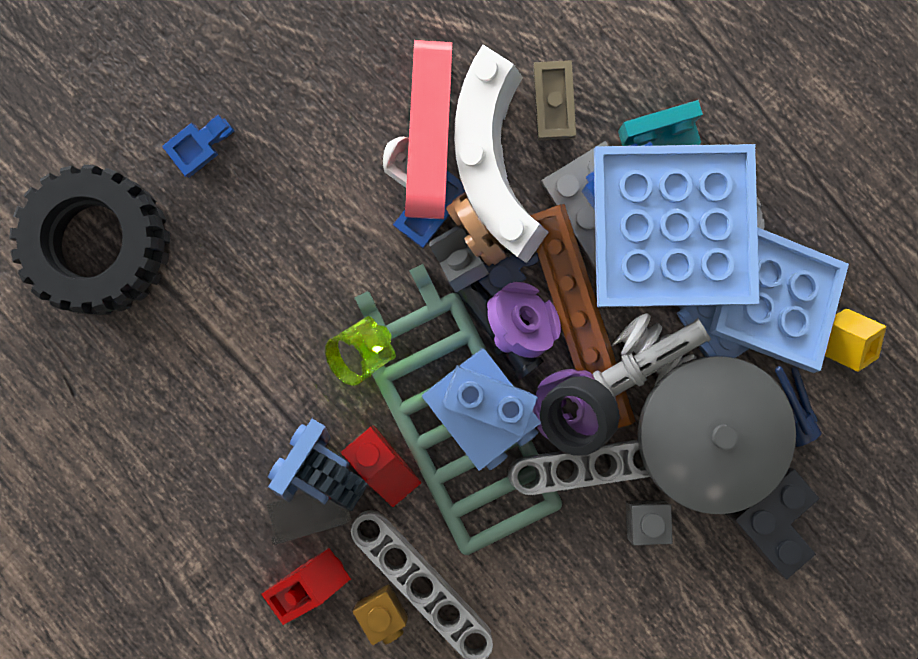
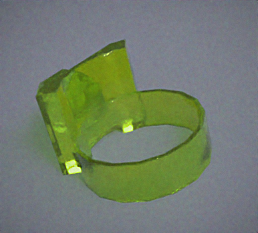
(370, 341)

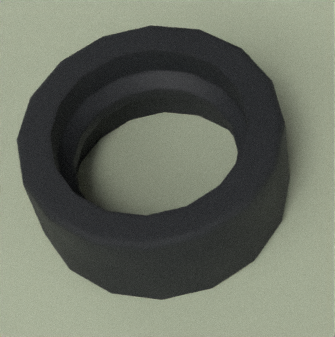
(563, 435)

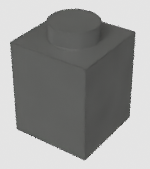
(649, 522)

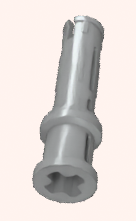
(634, 369)

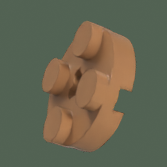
(479, 239)

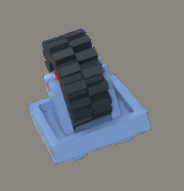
(316, 470)

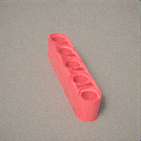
(428, 130)

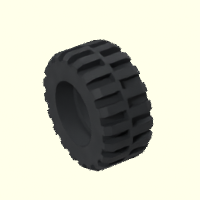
(42, 231)

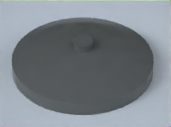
(717, 434)

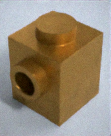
(381, 616)

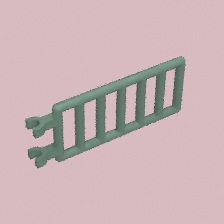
(418, 444)

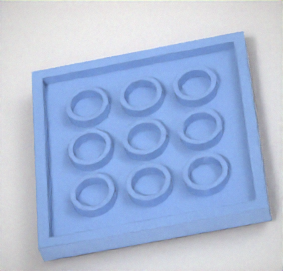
(676, 225)

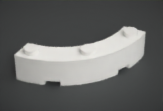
(480, 153)

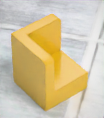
(855, 340)

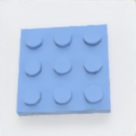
(795, 308)

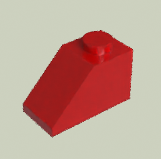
(381, 466)
(306, 586)

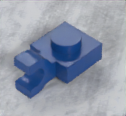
(193, 147)

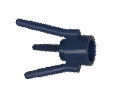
(804, 416)

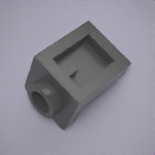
(457, 259)

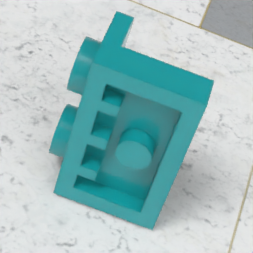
(664, 127)

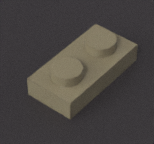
(554, 100)

